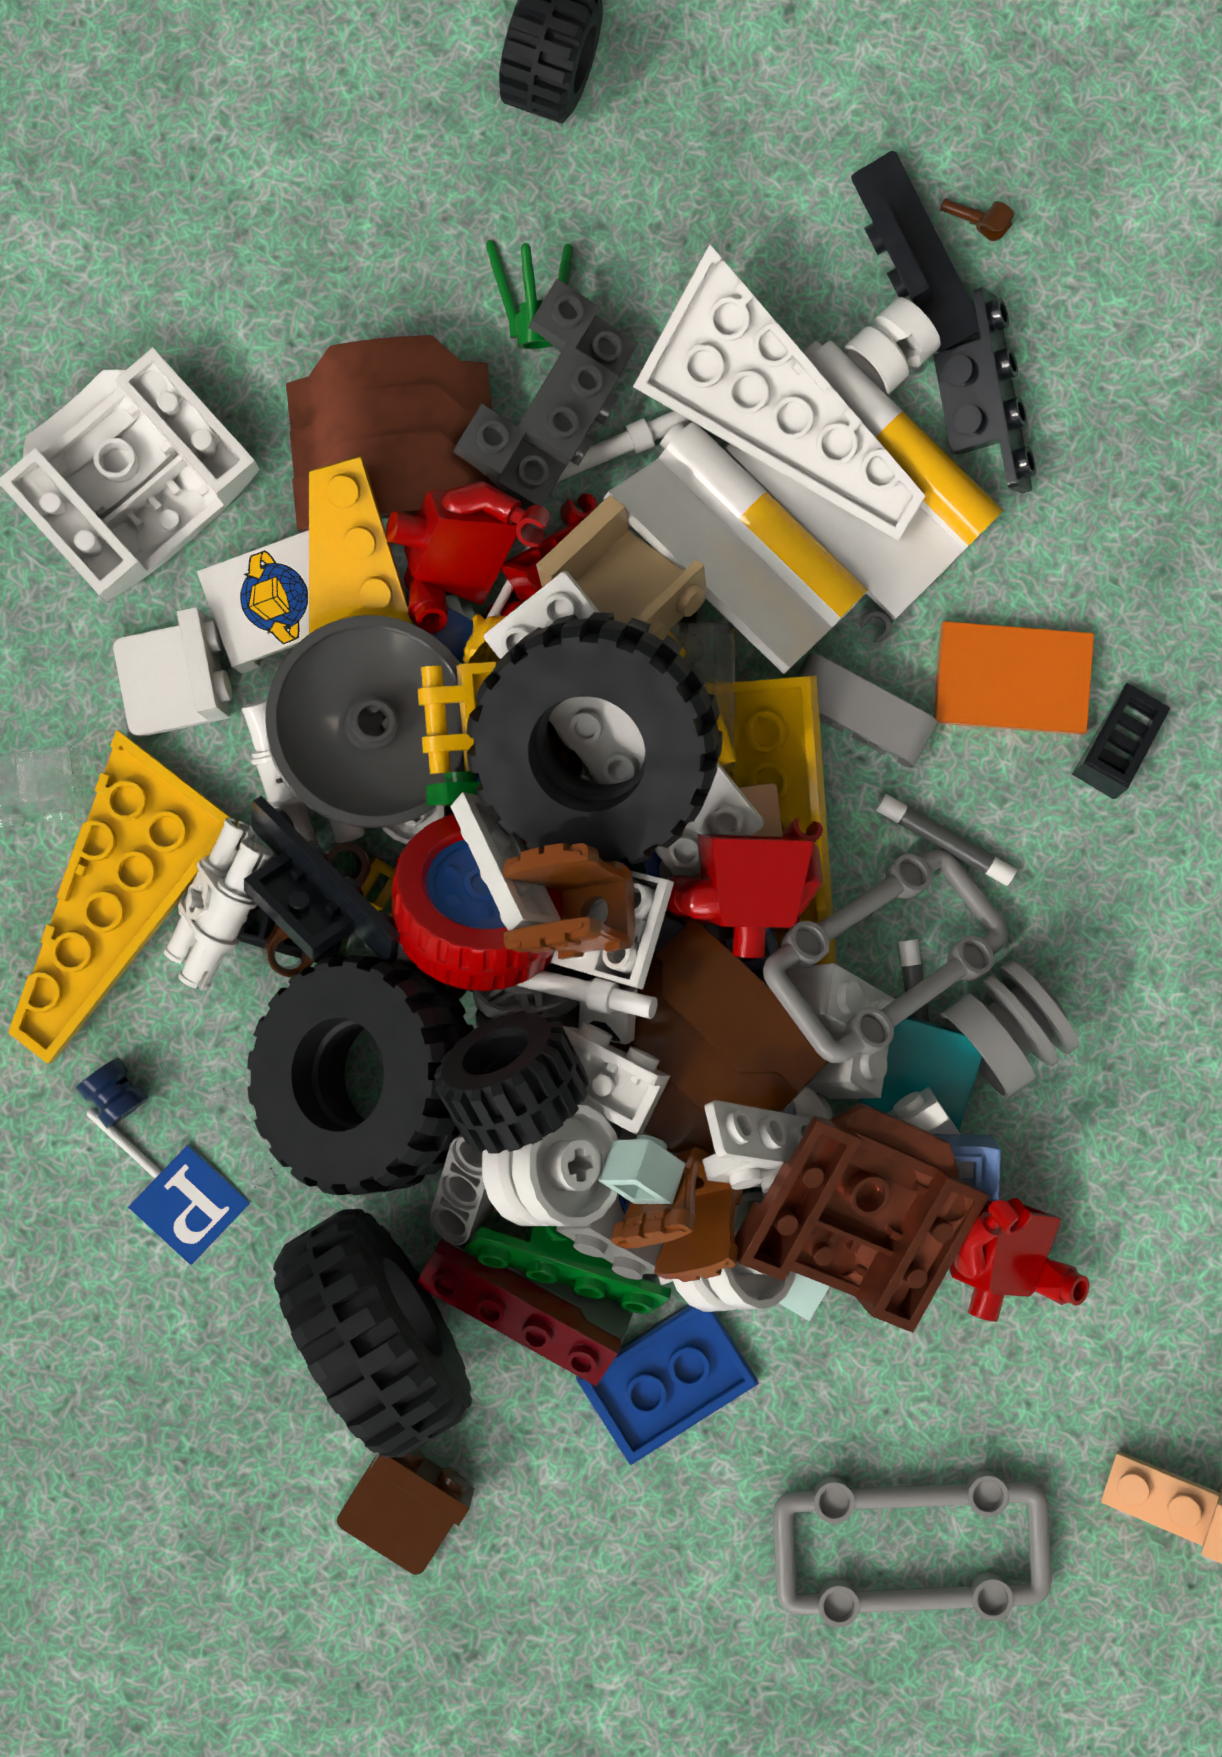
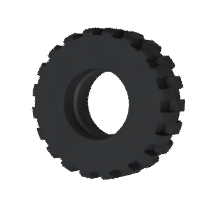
(640, 677)
(301, 1074)
(371, 1334)

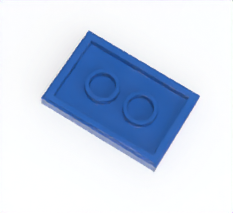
(669, 1381)

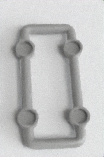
(874, 1028)
(987, 1593)

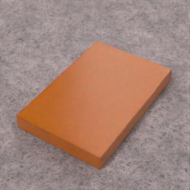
(1013, 678)

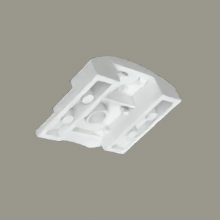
(128, 473)

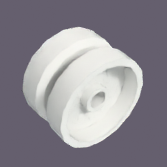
(555, 1177)
(736, 1286)

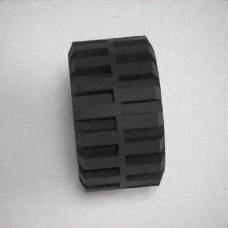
(549, 55)
(511, 1081)

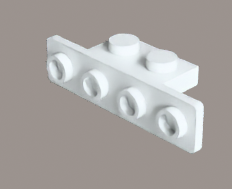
(750, 1143)

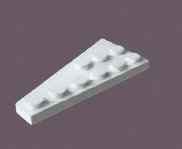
(754, 387)

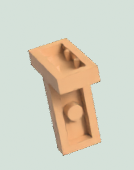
(1167, 1502)

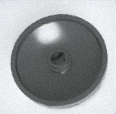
(351, 721)

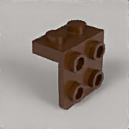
(406, 1508)

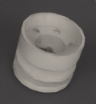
(1017, 1023)

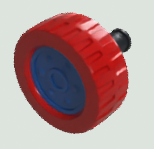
(451, 918)

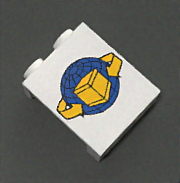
(260, 600)

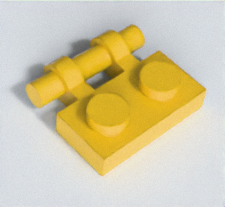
(434, 697)

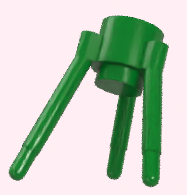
(520, 321)

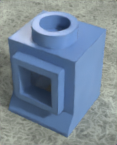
(977, 1160)

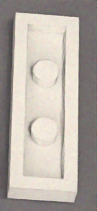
(518, 902)

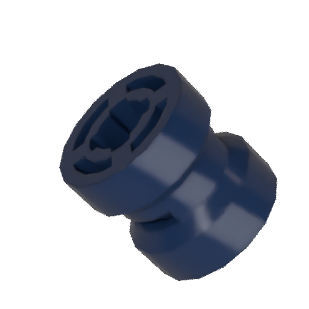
(112, 1092)

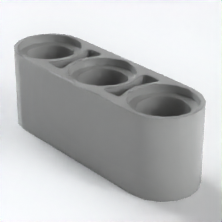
(869, 711)
(461, 1195)

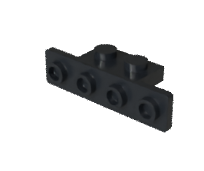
(915, 249)
(981, 395)
(309, 894)

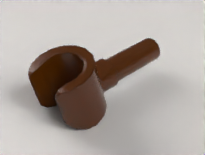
(990, 224)

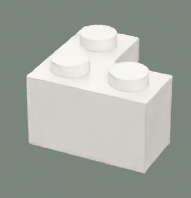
(835, 999)

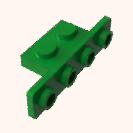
(552, 1258)

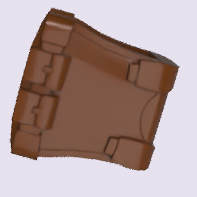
(583, 881)
(694, 1228)

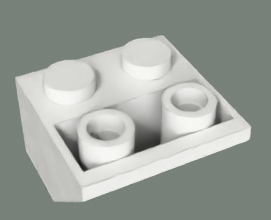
(631, 964)

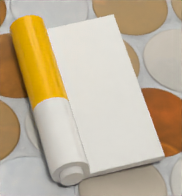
(940, 530)
(755, 555)

